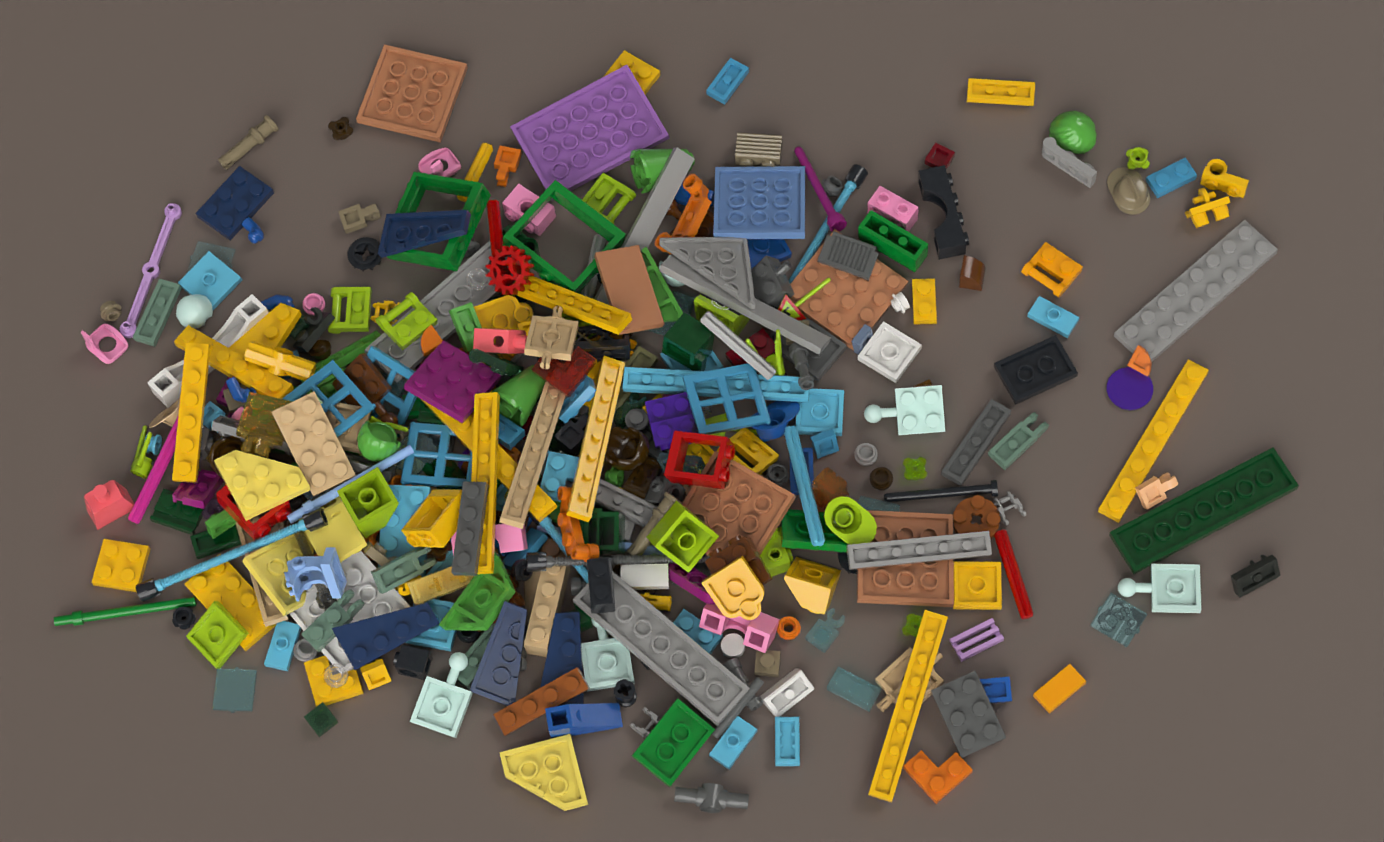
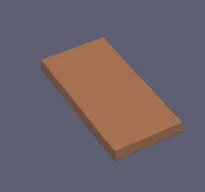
(629, 287)

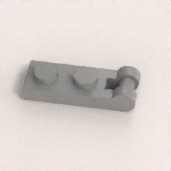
(1068, 162)

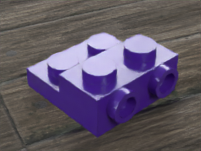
(669, 415)

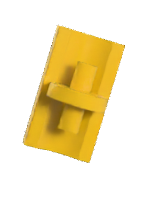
(1198, 213)

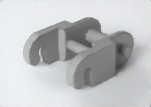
(1015, 503)
(644, 731)

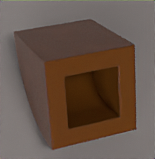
(972, 274)

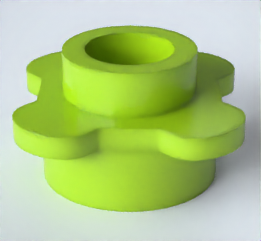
(1134, 153)

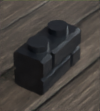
(601, 585)

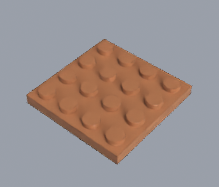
(412, 93)
(846, 300)
(745, 506)
(909, 583)

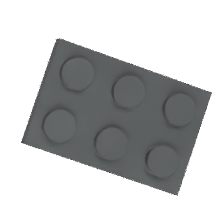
(818, 363)
(968, 714)

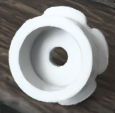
(899, 302)

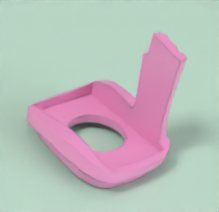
(426, 163)
(101, 332)

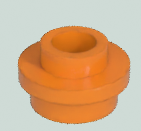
(788, 621)

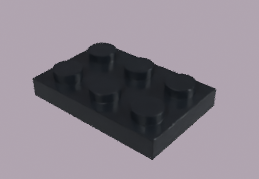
(1035, 369)

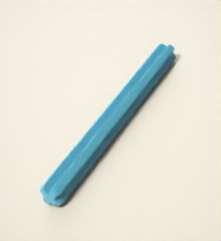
(804, 486)

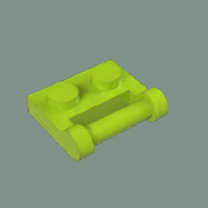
(603, 193)
(357, 309)
(410, 327)

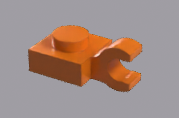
(506, 161)

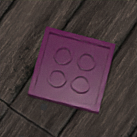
(451, 381)

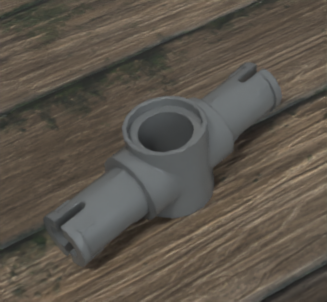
(711, 798)

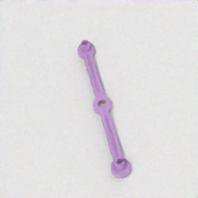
(172, 212)

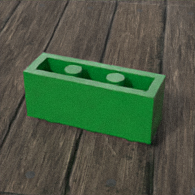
(893, 241)

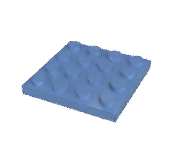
(760, 202)

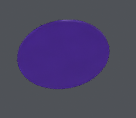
(1129, 389)

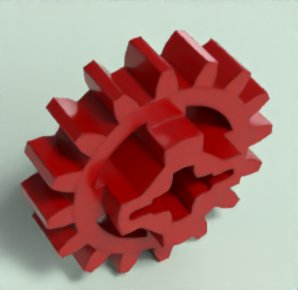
(501, 274)

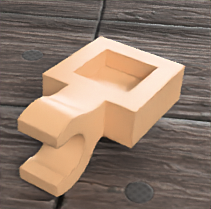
(1154, 489)

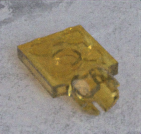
(258, 424)

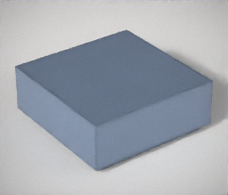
(862, 338)

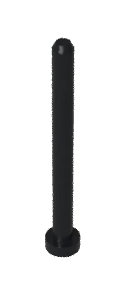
(943, 492)

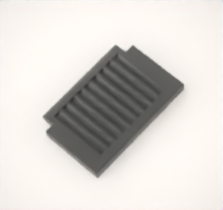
(848, 255)

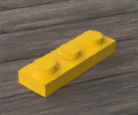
(1001, 92)

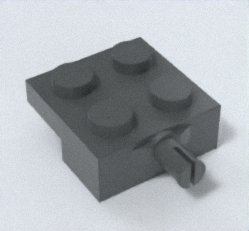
(771, 281)

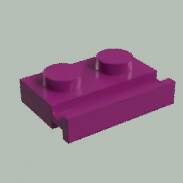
(198, 493)

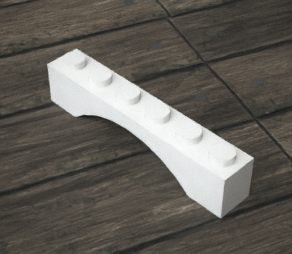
(168, 382)

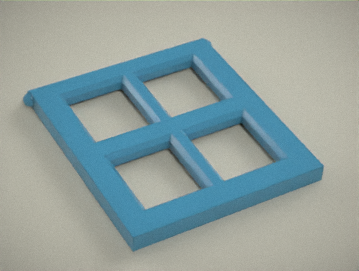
(396, 367)
(726, 398)
(329, 403)
(442, 456)

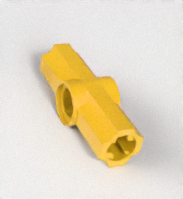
(279, 361)

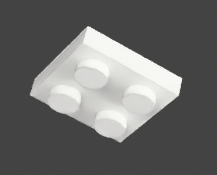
(889, 352)

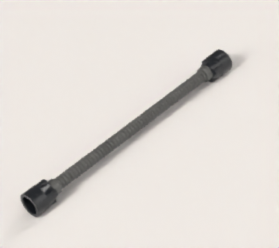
(539, 561)

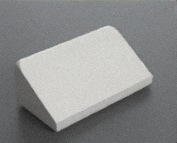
(787, 692)

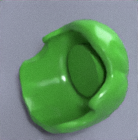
(1073, 132)
(377, 441)

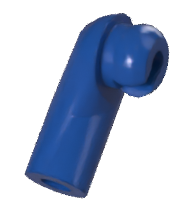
(255, 232)
(275, 300)
(238, 393)

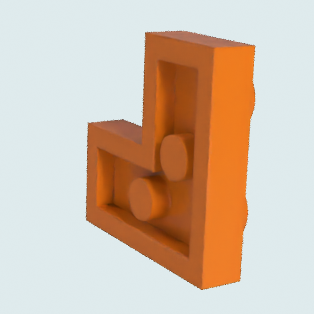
(937, 780)

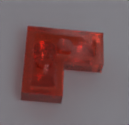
(569, 375)

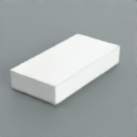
(646, 576)

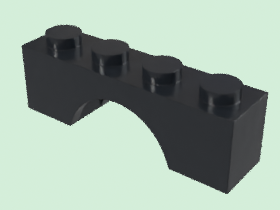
(936, 188)

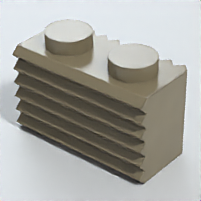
(758, 150)

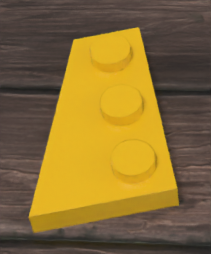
(270, 330)

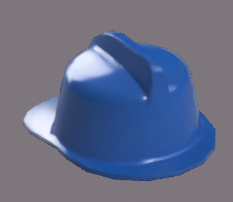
(780, 414)

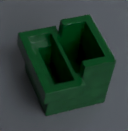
(689, 343)
(606, 531)

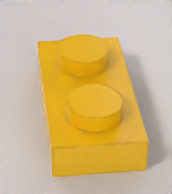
(924, 301)

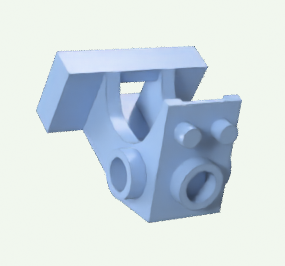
(312, 570)

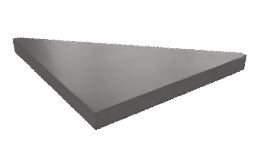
(718, 259)

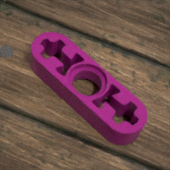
(685, 579)

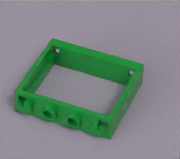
(583, 212)
(456, 247)

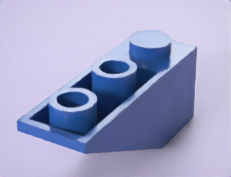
(582, 718)

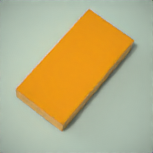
(1059, 688)

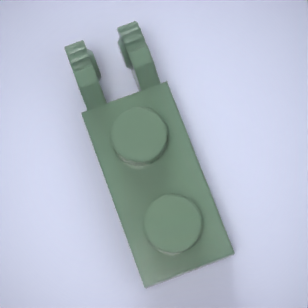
(1017, 441)
(401, 569)
(321, 632)

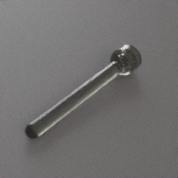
(323, 597)

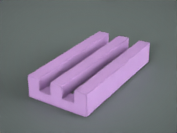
(994, 630)

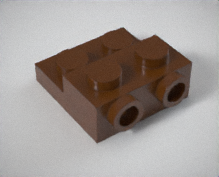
(739, 547)

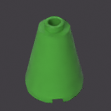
(648, 166)
(520, 396)

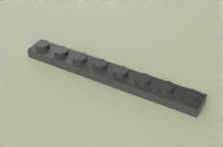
(228, 426)

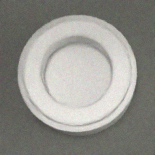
(732, 646)

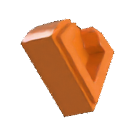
(430, 340)
(1141, 361)

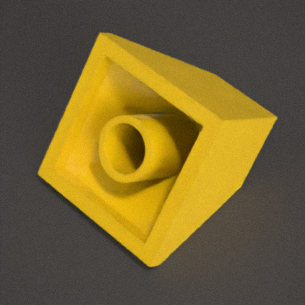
(812, 584)

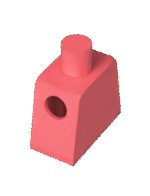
(507, 340)
(108, 503)

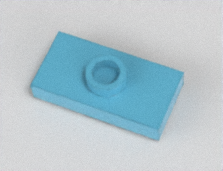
(1053, 317)
(282, 645)
(787, 741)
(733, 742)

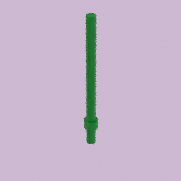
(80, 618)

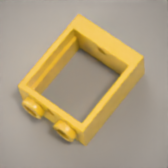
(435, 519)

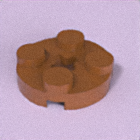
(980, 507)

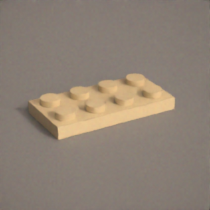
(313, 444)

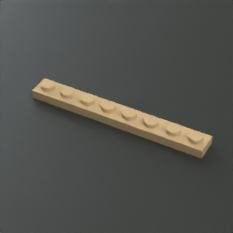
(532, 457)

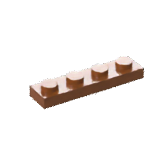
(534, 704)

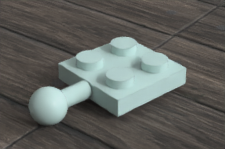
(916, 410)
(1172, 588)
(605, 661)
(441, 703)

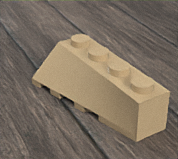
(542, 600)

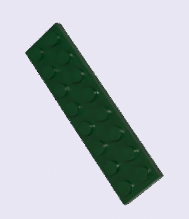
(1203, 510)

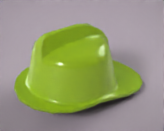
(850, 521)

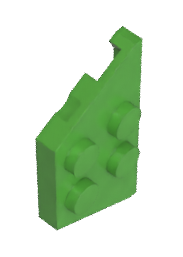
(667, 303)
(480, 600)

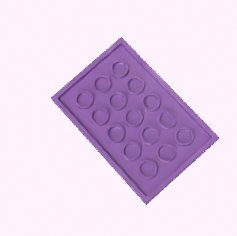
(590, 131)

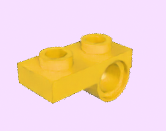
(1224, 182)

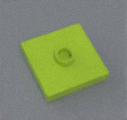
(217, 634)

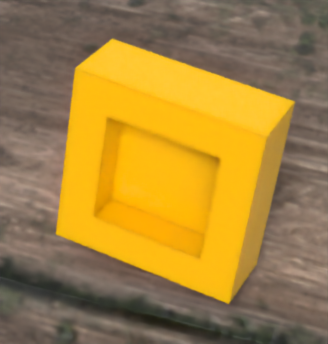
(375, 674)

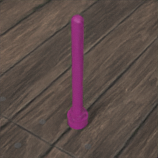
(834, 219)

